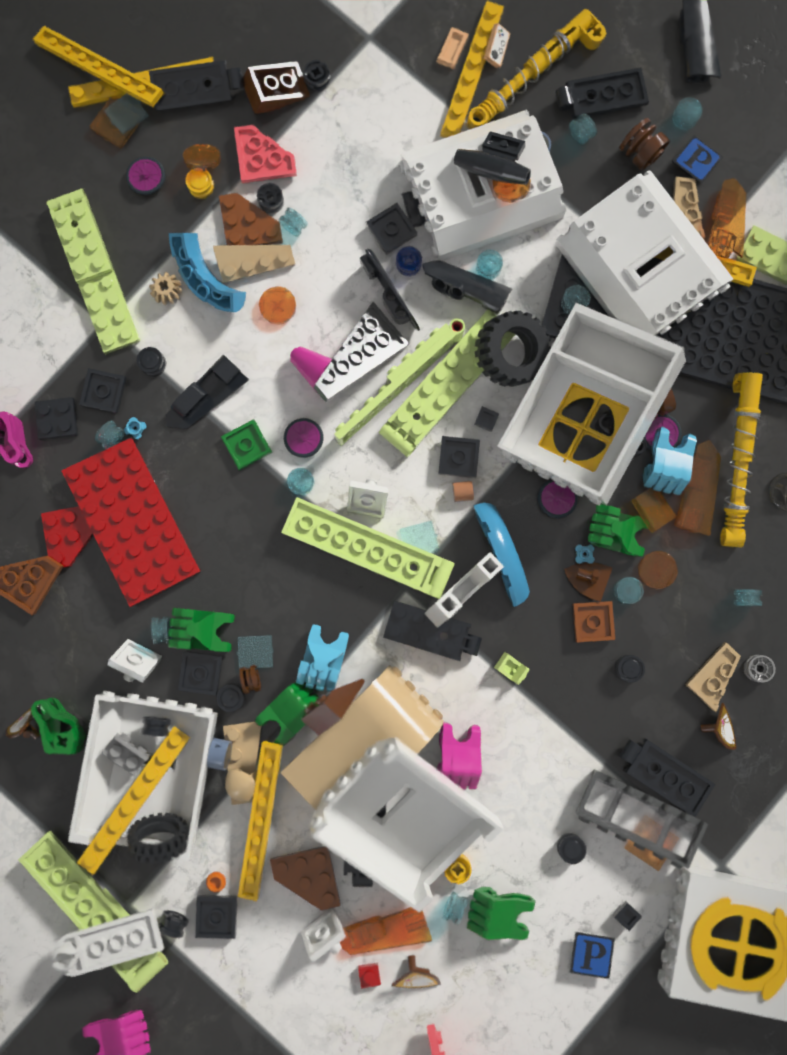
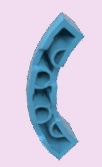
(198, 276)
(504, 551)

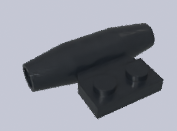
(496, 160)

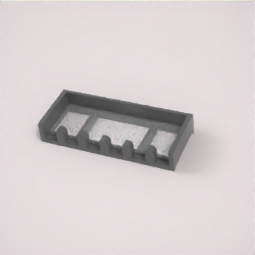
(641, 819)

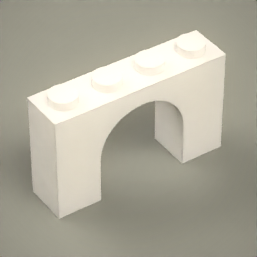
(463, 590)

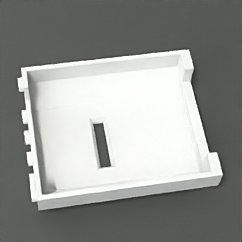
(449, 201)
(625, 234)
(106, 783)
(416, 836)

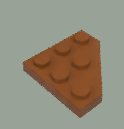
(247, 223)
(29, 582)
(308, 876)

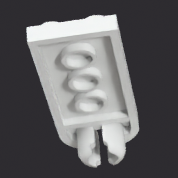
(108, 943)

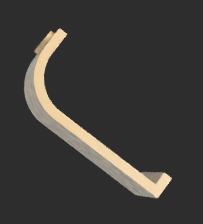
(381, 712)

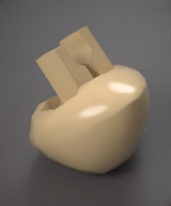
(240, 784)

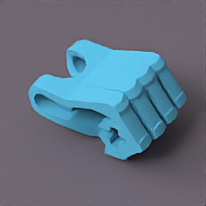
(671, 465)
(322, 661)

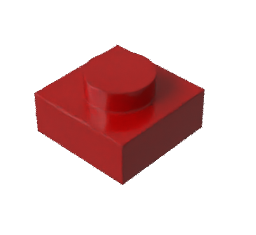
(369, 975)

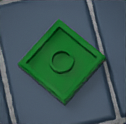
(246, 444)

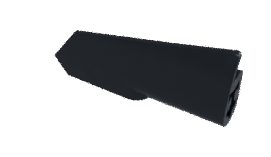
(698, 42)
(375, 270)
(460, 283)
(205, 394)

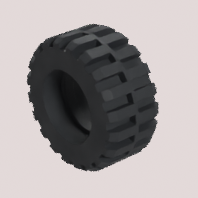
(490, 354)

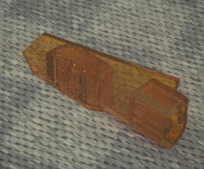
(729, 220)
(700, 494)
(386, 932)

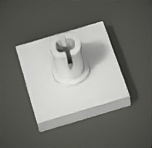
(367, 498)
(134, 661)
(323, 935)

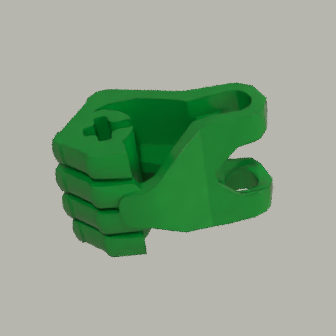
(616, 531)
(198, 630)
(288, 711)
(50, 720)
(496, 915)

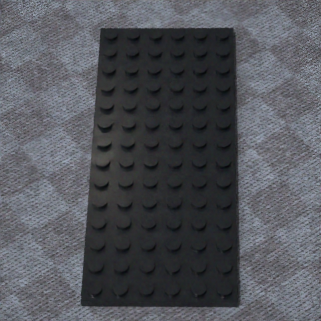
(726, 336)

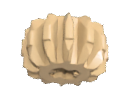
(170, 293)

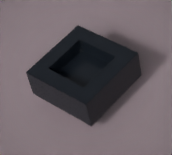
(486, 419)
(627, 916)

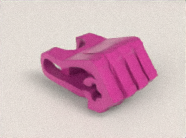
(14, 441)
(461, 759)
(120, 1035)

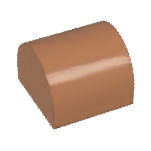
(463, 491)

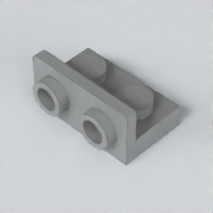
(125, 753)

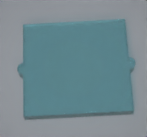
(126, 113)
(421, 536)
(256, 651)

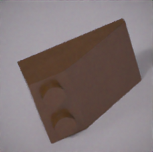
(274, 86)
(330, 707)

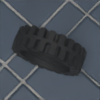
(157, 851)

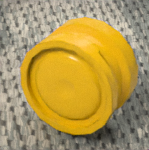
(199, 183)
(459, 870)

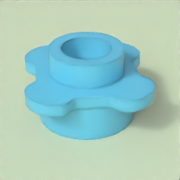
(133, 422)
(579, 554)

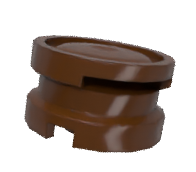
(250, 679)

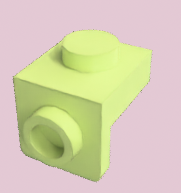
(511, 668)

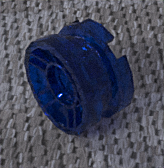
(409, 268)

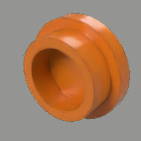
(216, 882)

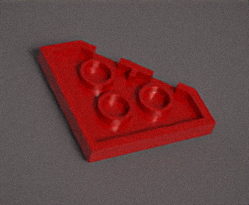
(65, 534)

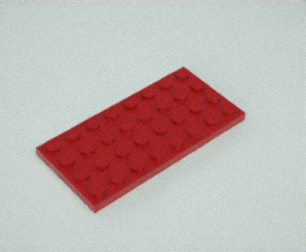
(130, 522)

